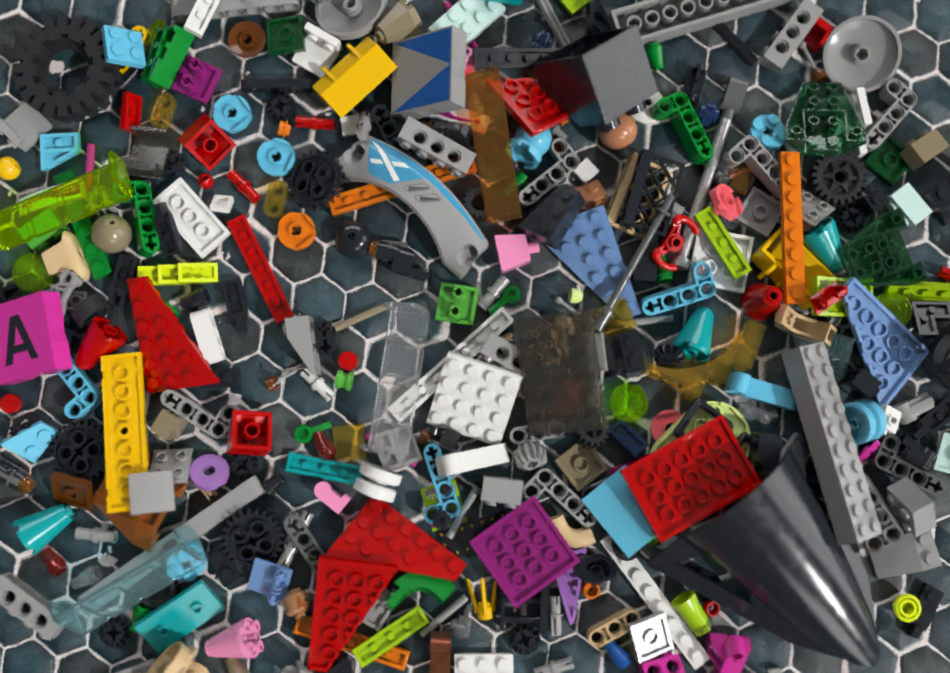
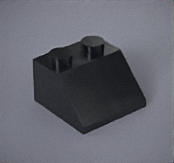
(624, 355)

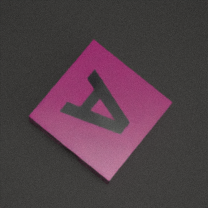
(32, 338)

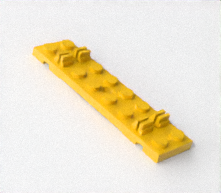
(123, 408)

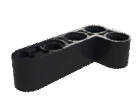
(390, 124)

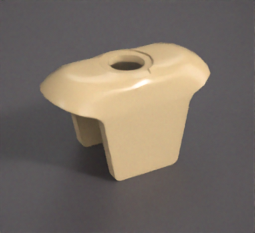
(66, 256)

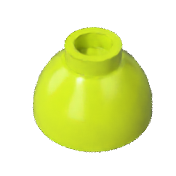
(906, 607)

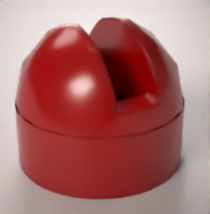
(206, 184)
(711, 612)

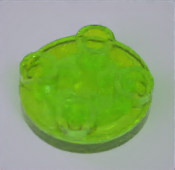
(30, 273)
(897, 305)
(628, 403)

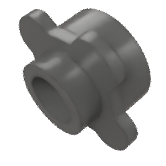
(721, 177)

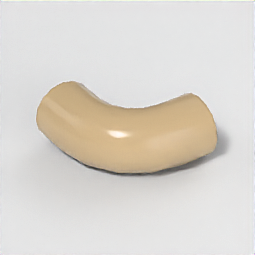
(574, 537)

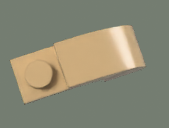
(803, 327)

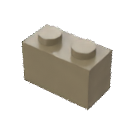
(923, 149)
(168, 425)

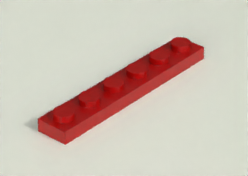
(260, 268)

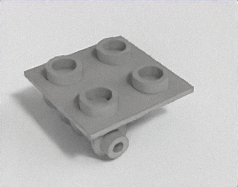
(813, 210)
(173, 460)

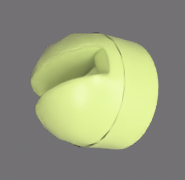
(574, 295)

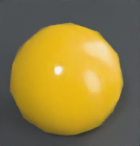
(9, 168)

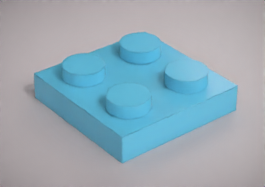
(123, 47)

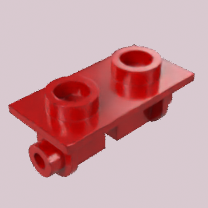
(827, 297)

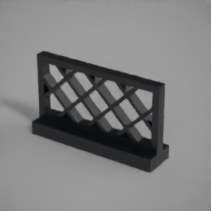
(638, 184)

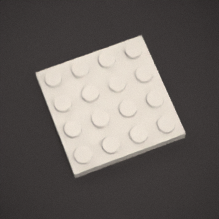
(474, 398)

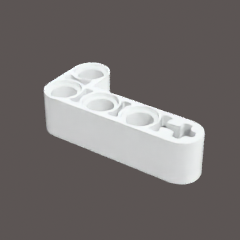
(471, 459)

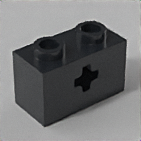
(860, 384)

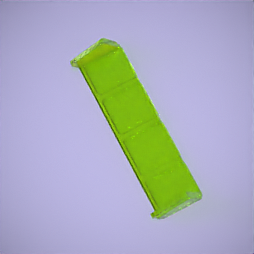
(65, 203)

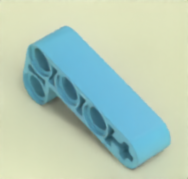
(678, 301)
(761, 391)
(82, 394)
(444, 499)

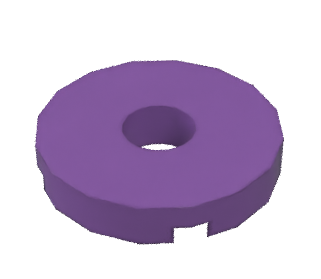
(205, 463)

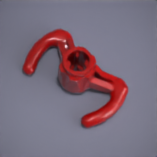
(672, 241)

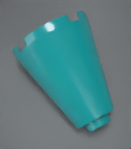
(823, 243)
(697, 335)
(41, 527)

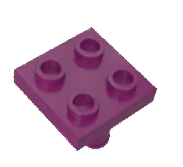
(196, 79)

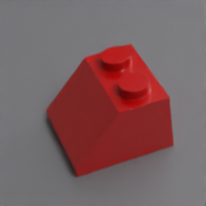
(206, 141)
(249, 433)

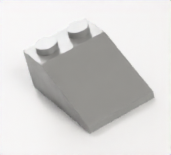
(302, 336)
(906, 556)

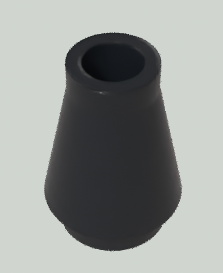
(197, 298)

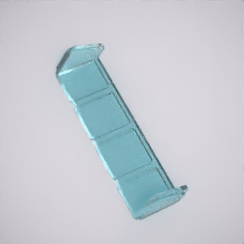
(132, 586)

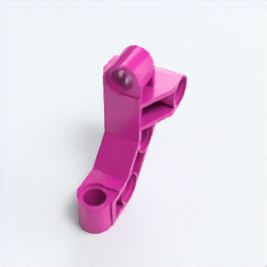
(728, 652)

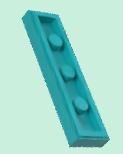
(322, 469)

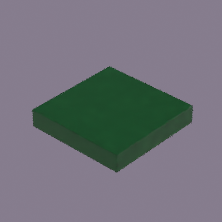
(285, 35)
(887, 162)

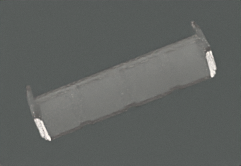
(398, 379)

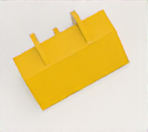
(354, 76)
(769, 259)

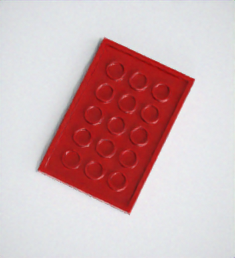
(690, 478)

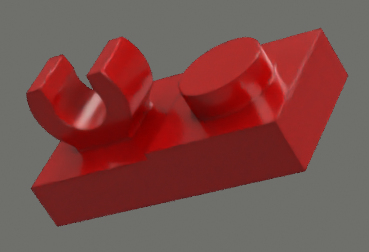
(130, 111)

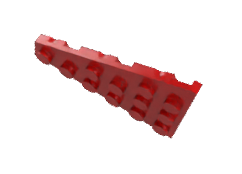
(531, 105)
(168, 353)
(388, 537)
(342, 600)

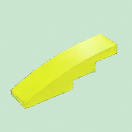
(180, 273)

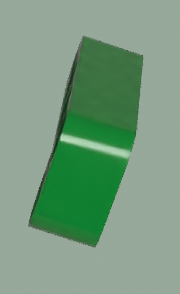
(677, 108)
(143, 219)

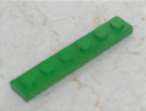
(96, 259)

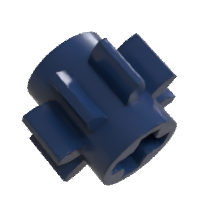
(541, 40)
(708, 113)

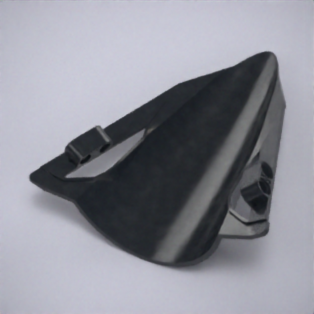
(787, 562)

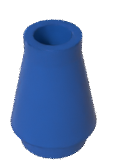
(618, 655)

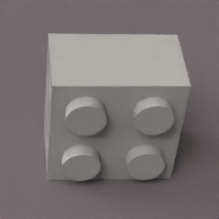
(501, 490)
(911, 507)

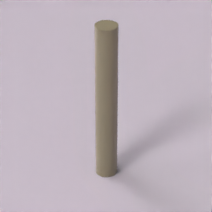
(359, 317)

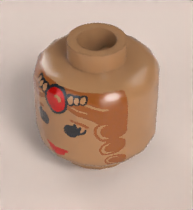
(296, 603)

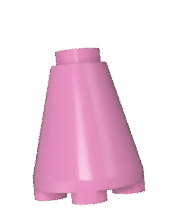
(236, 641)

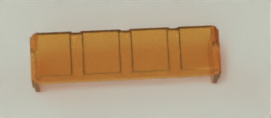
(492, 146)

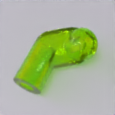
(152, 29)

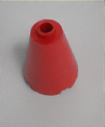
(760, 301)
(98, 341)

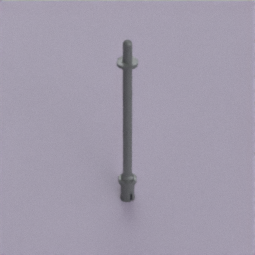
(607, 311)

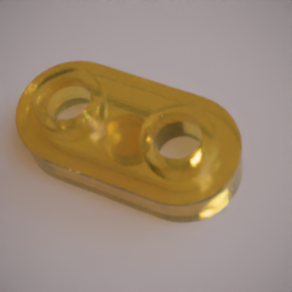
(161, 112)
(275, 200)

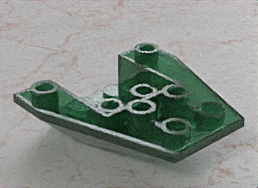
(824, 121)
(880, 255)

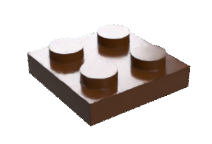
(72, 491)

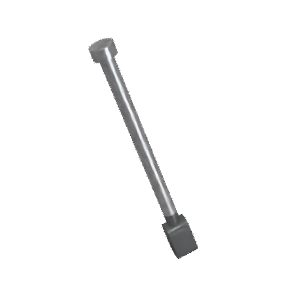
(730, 104)

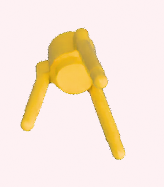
(483, 608)

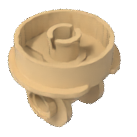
(177, 659)

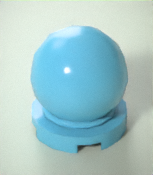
(528, 149)

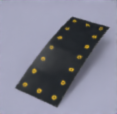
(467, 531)

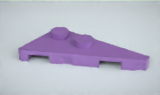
(569, 588)

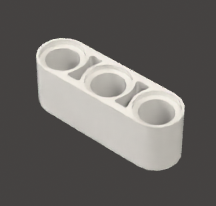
(207, 335)

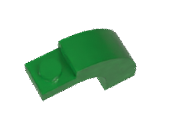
(436, 587)

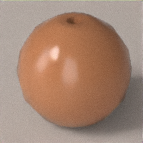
(621, 136)

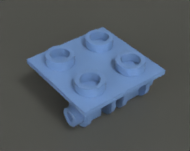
(269, 580)

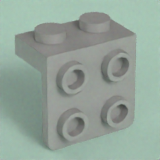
(24, 127)

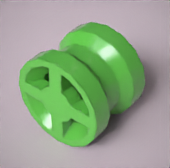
(344, 380)

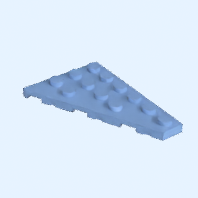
(595, 257)
(882, 340)

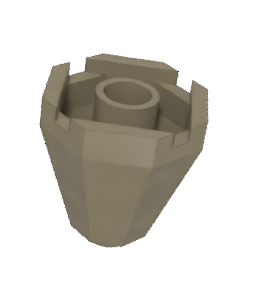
(398, 23)

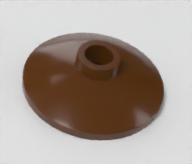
(246, 31)

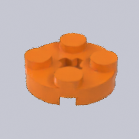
(297, 220)

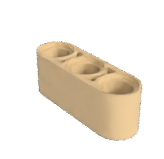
(603, 627)

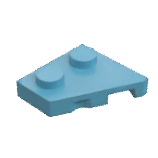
(58, 148)
(31, 442)

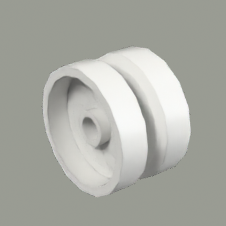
(376, 484)

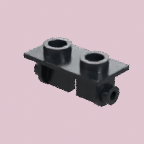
(694, 83)

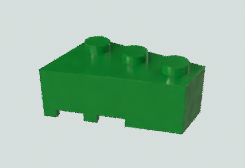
(166, 56)

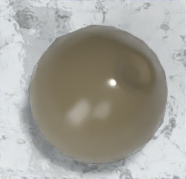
(111, 233)

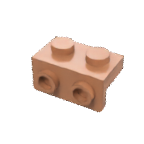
(593, 195)

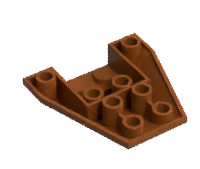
(138, 529)

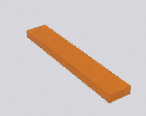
(395, 657)

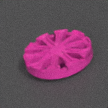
(868, 449)

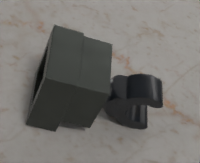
(448, 437)

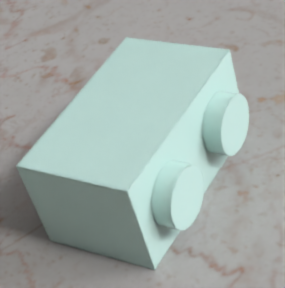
(911, 205)

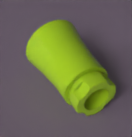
(692, 612)

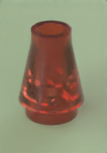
(324, 446)
(54, 563)

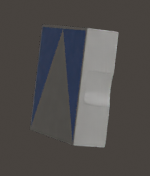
(429, 73)

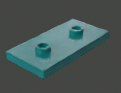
(179, 616)

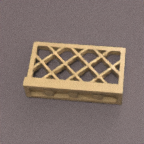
(620, 193)

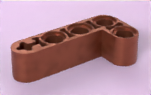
(440, 652)

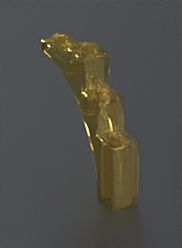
(740, 354)

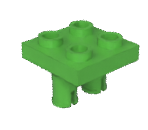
(457, 304)

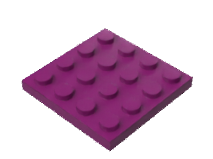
(524, 551)

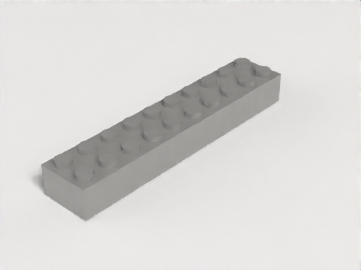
(672, 18)
(831, 444)

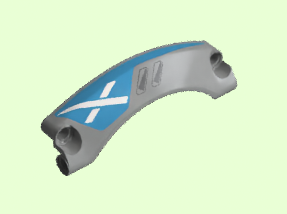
(445, 217)

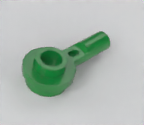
(510, 295)
(304, 433)

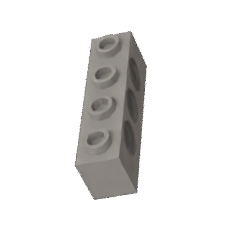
(808, 13)
(432, 138)
(490, 347)
(37, 602)

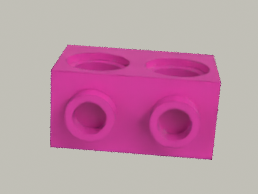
(660, 664)

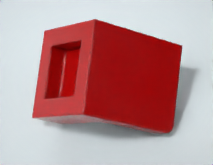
(818, 34)

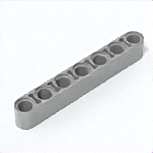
(232, 8)

